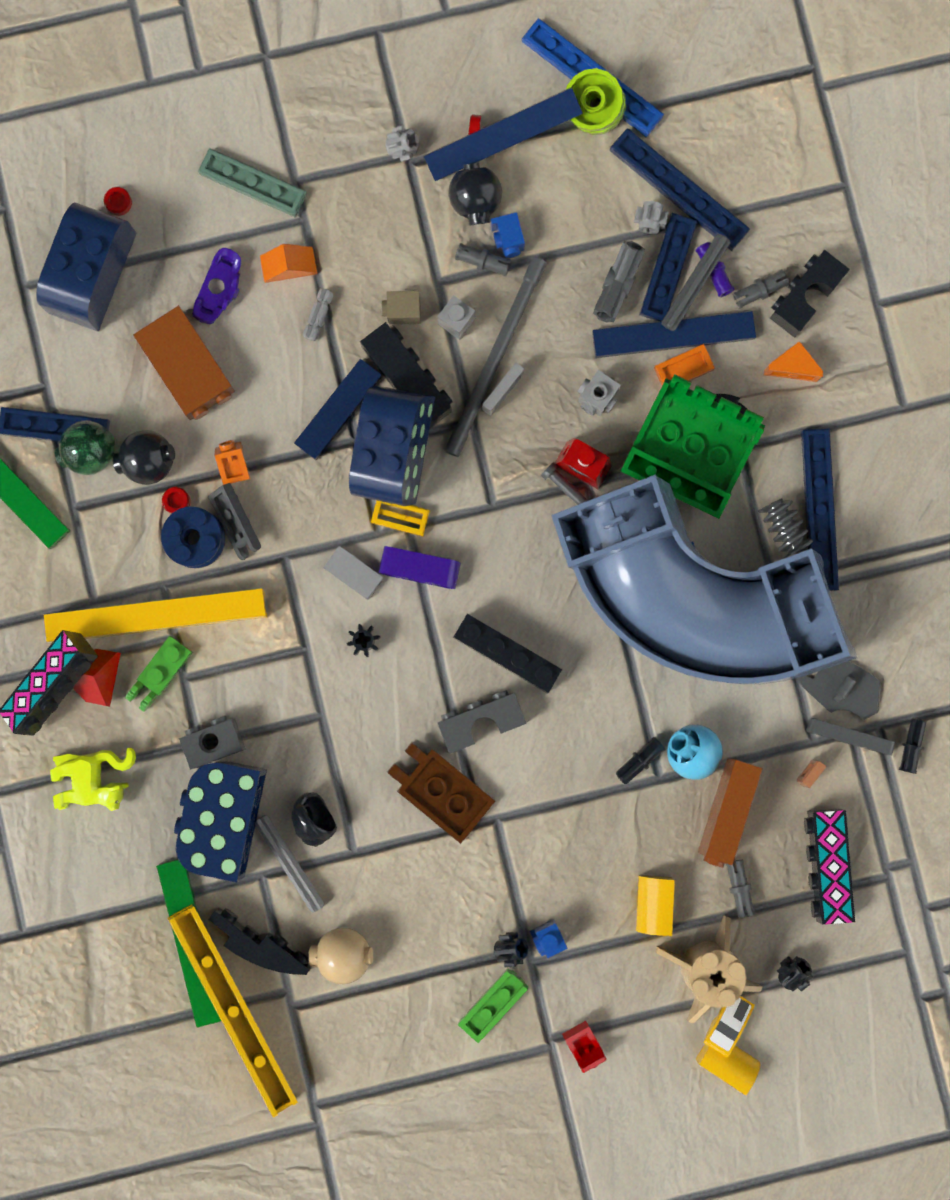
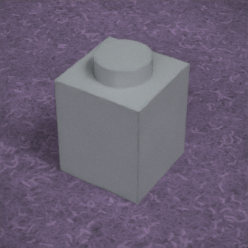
(456, 317)

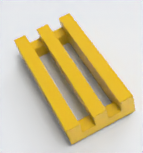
(422, 522)

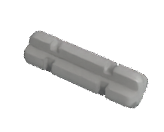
(318, 314)

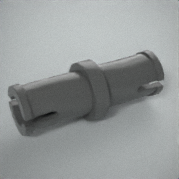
(483, 259)
(760, 289)
(740, 889)

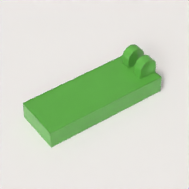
(493, 1005)

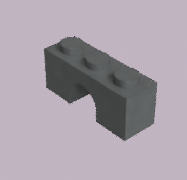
(457, 728)

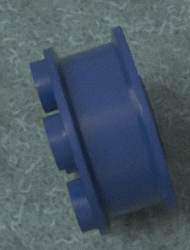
(176, 532)

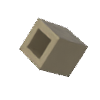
(402, 307)

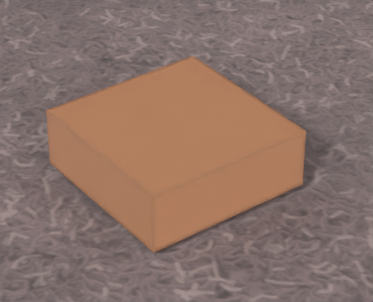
(811, 773)

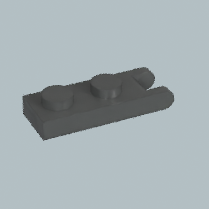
(234, 520)

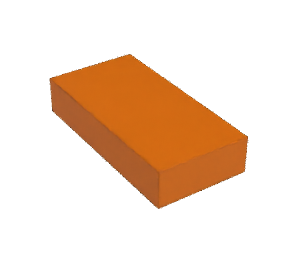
(686, 365)

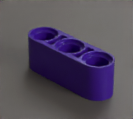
(419, 567)

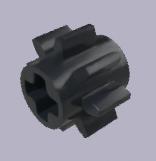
(357, 636)
(511, 949)
(795, 973)

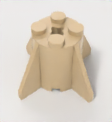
(712, 957)

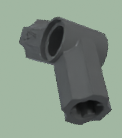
(619, 281)

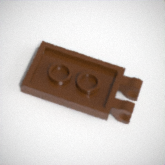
(442, 793)

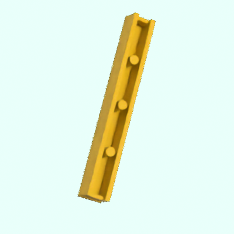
(158, 615)
(232, 1010)

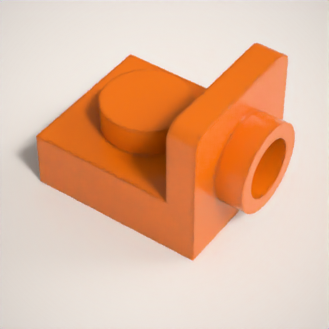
(231, 462)

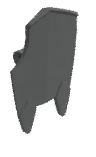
(845, 689)

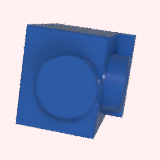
(508, 234)
(548, 939)

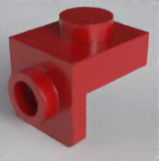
(584, 1046)

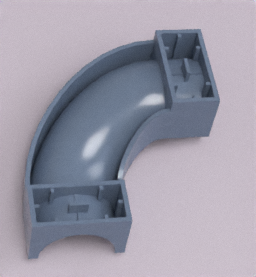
(685, 610)

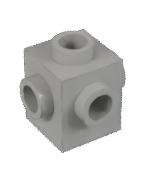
(601, 385)

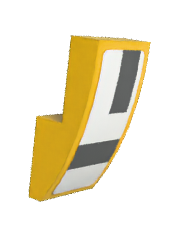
(728, 1026)

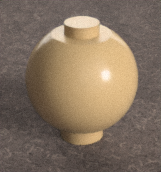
(341, 956)

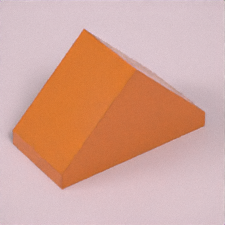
(288, 262)
(795, 364)

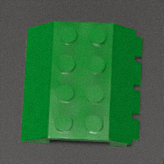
(694, 444)

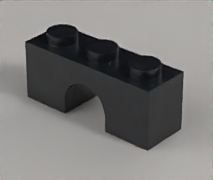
(823, 275)

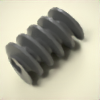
(785, 526)

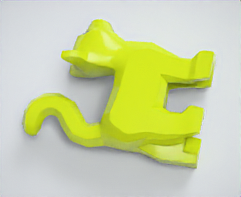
(86, 779)

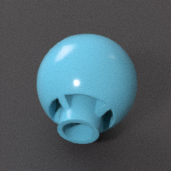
(694, 752)

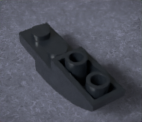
(267, 953)

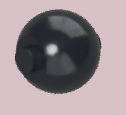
(475, 193)
(144, 457)

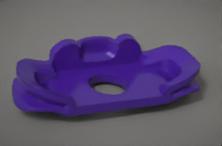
(223, 267)

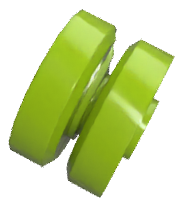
(599, 85)

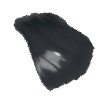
(312, 819)

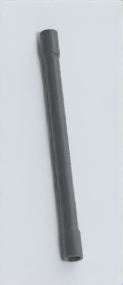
(530, 281)

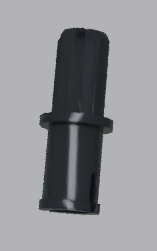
(913, 747)
(640, 760)

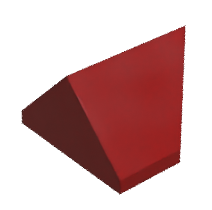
(98, 682)

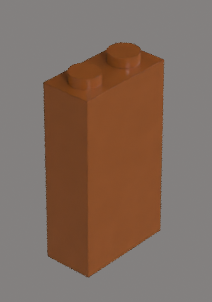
(184, 363)
(729, 812)

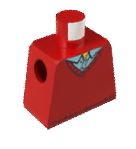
(584, 462)

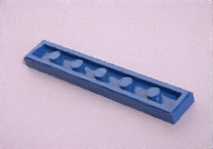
(572, 60)

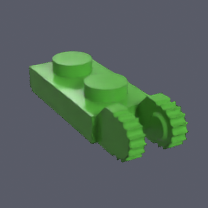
(160, 671)

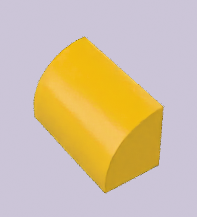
(655, 905)
(736, 1070)

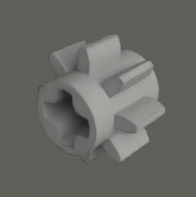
(402, 143)
(651, 217)

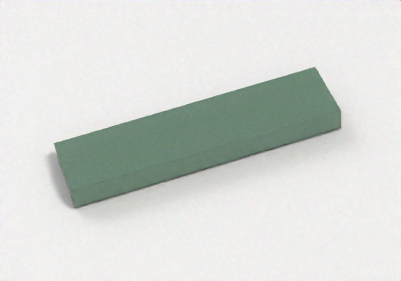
(252, 182)

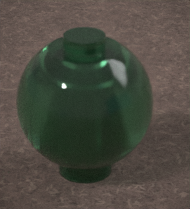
(85, 448)

